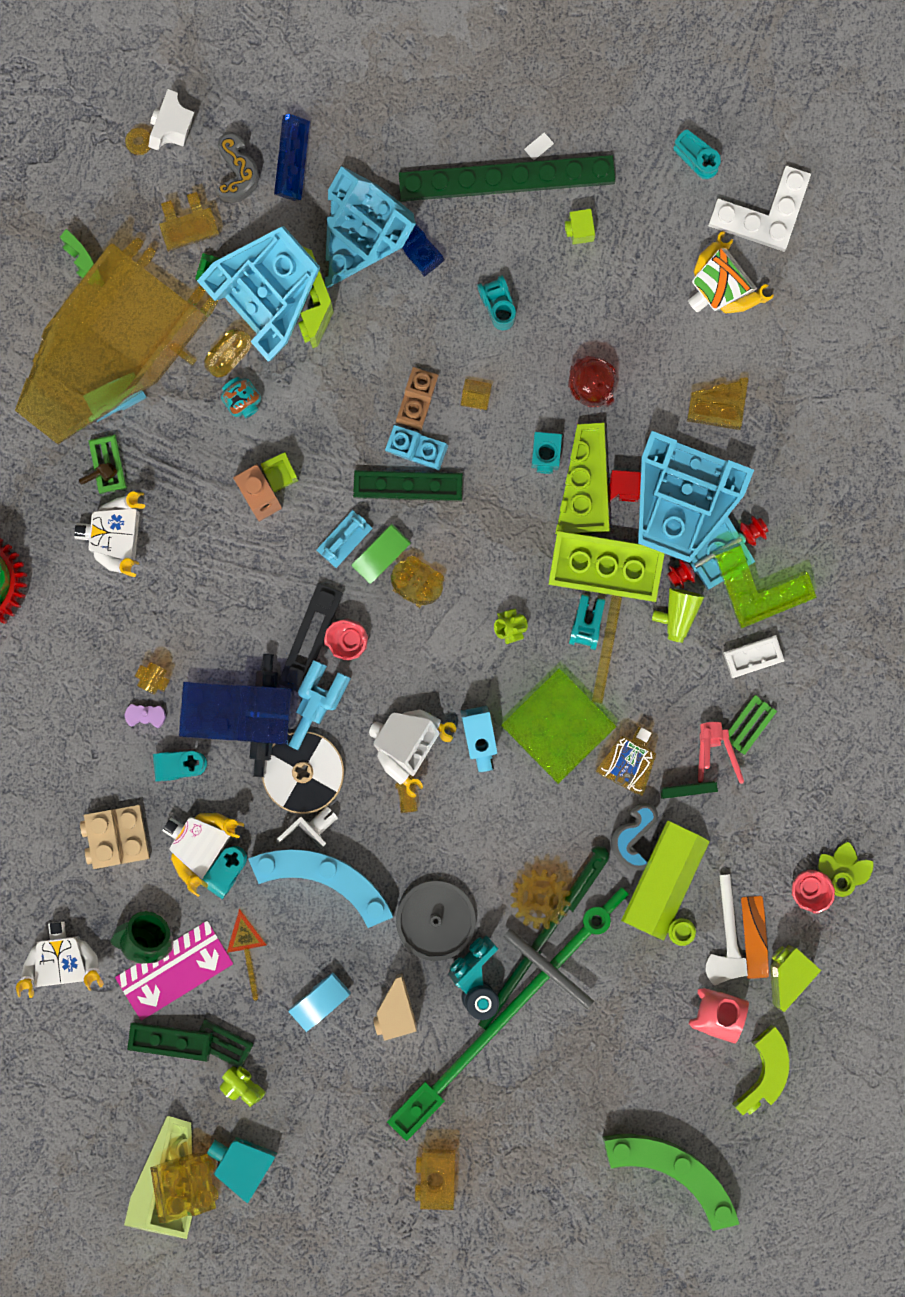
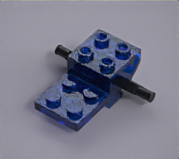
(239, 713)

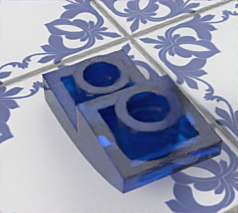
(422, 252)

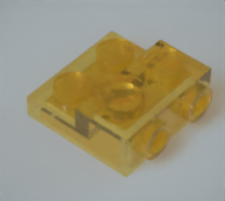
(184, 1187)

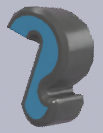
(629, 833)

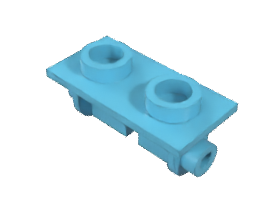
(344, 539)

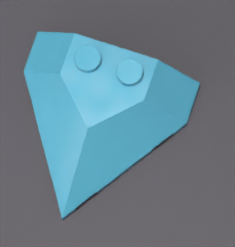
(362, 225)

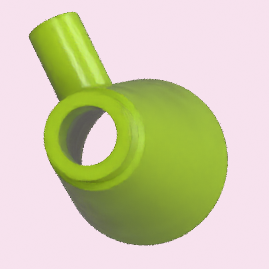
(682, 610)

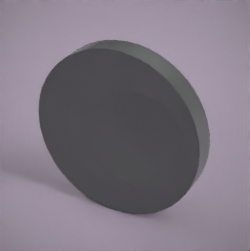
(435, 920)

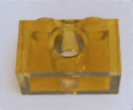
(440, 1196)

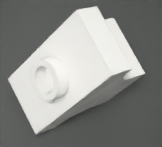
(170, 122)

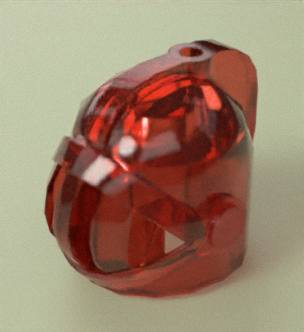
(592, 381)

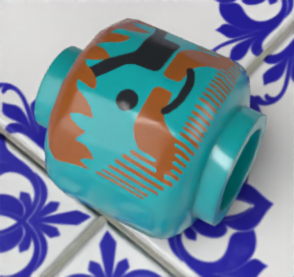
(240, 397)

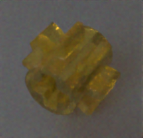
(152, 678)

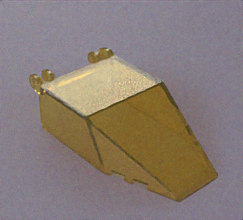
(107, 343)

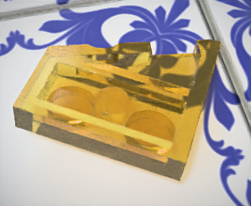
(719, 405)

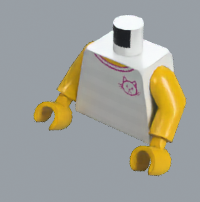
(199, 845)

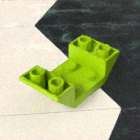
(316, 319)

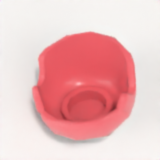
(346, 639)
(813, 891)

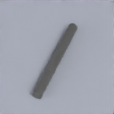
(548, 968)

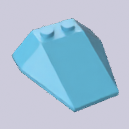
(265, 286)
(685, 496)

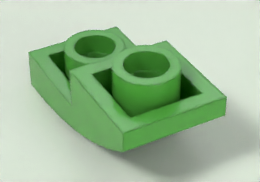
(74, 248)
(381, 553)

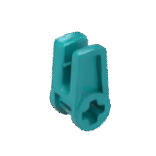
(695, 152)
(587, 633)

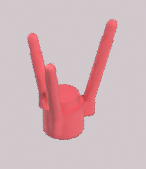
(711, 736)

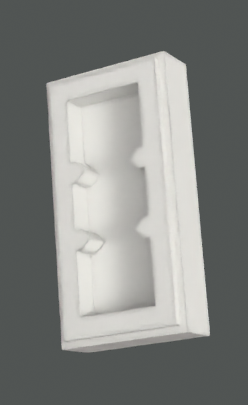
(753, 656)

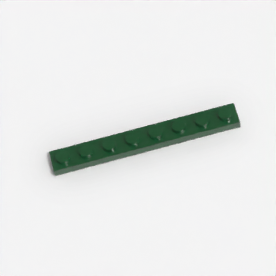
(506, 178)

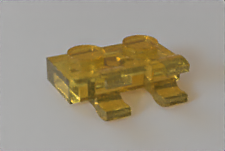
(188, 228)

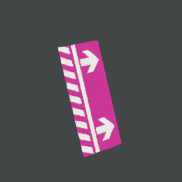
(190, 963)

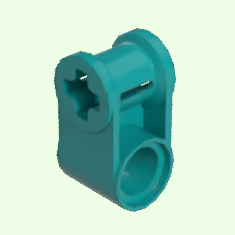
(496, 298)
(174, 765)
(223, 875)

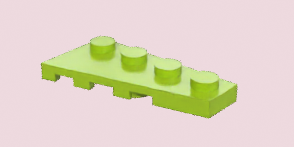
(586, 489)

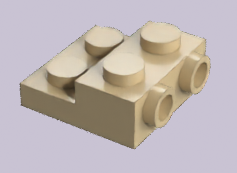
(115, 837)

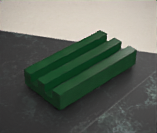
(690, 789)
(244, 1054)

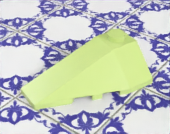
(172, 1143)

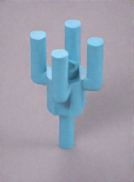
(316, 700)

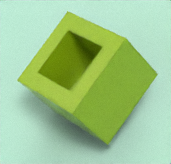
(580, 226)

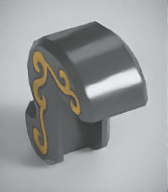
(239, 188)

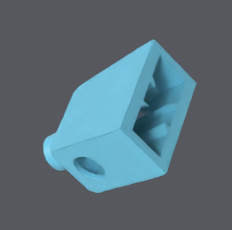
(478, 726)

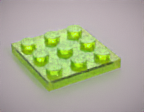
(558, 726)

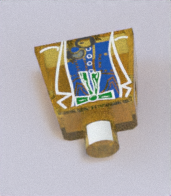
(629, 762)

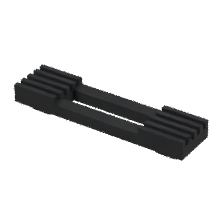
(326, 602)

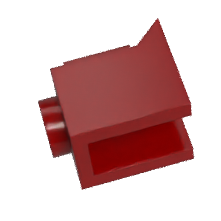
(625, 486)

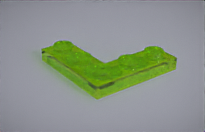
(753, 604)

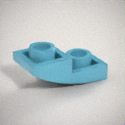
(416, 447)
(319, 1002)

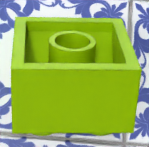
(790, 976)

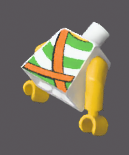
(723, 281)

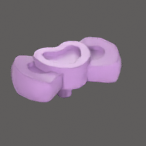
(145, 715)

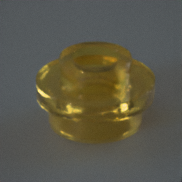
(138, 149)

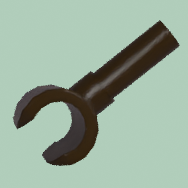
(105, 470)

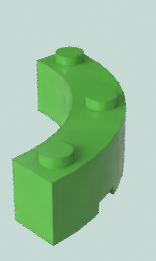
(679, 1164)

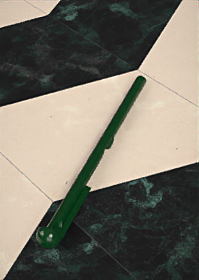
(578, 890)

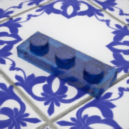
(292, 157)

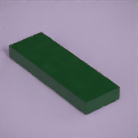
(169, 1041)

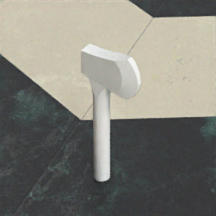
(733, 965)

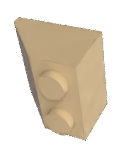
(395, 1013)

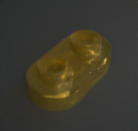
(228, 353)

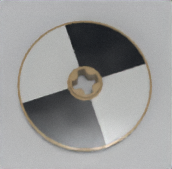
(309, 793)

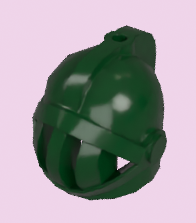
(144, 938)

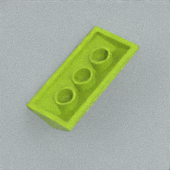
(606, 566)
(665, 880)

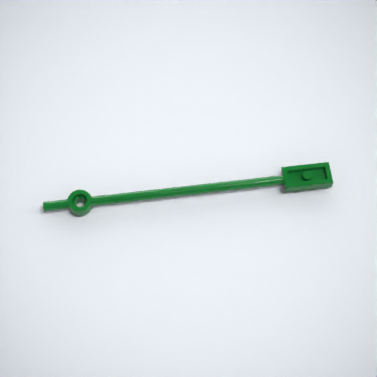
(426, 1099)

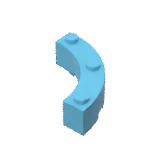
(328, 871)

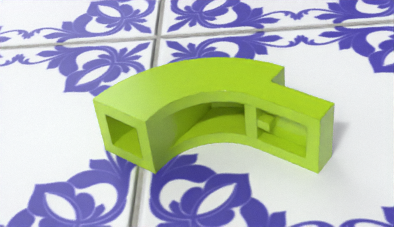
(773, 1071)

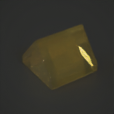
(476, 394)

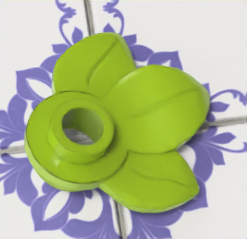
(845, 865)

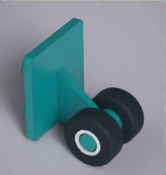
(467, 974)

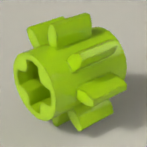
(510, 626)

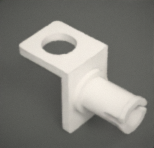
(312, 828)

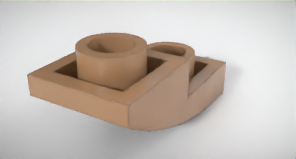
(417, 398)

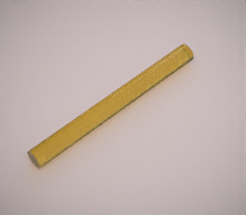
(607, 648)

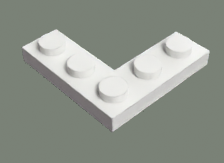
(771, 229)

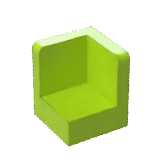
(279, 472)

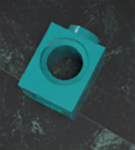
(550, 441)

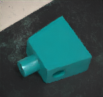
(241, 1165)

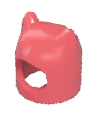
(720, 1015)

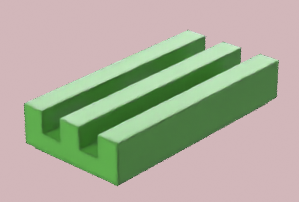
(103, 441)
(763, 706)

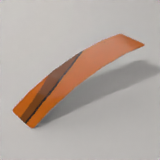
(755, 937)

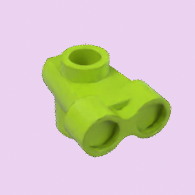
(238, 1084)

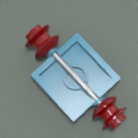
(704, 561)

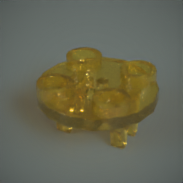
(416, 581)

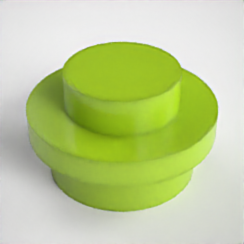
(681, 932)

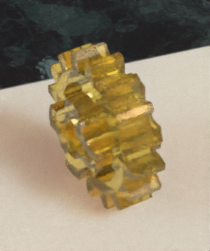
(533, 889)

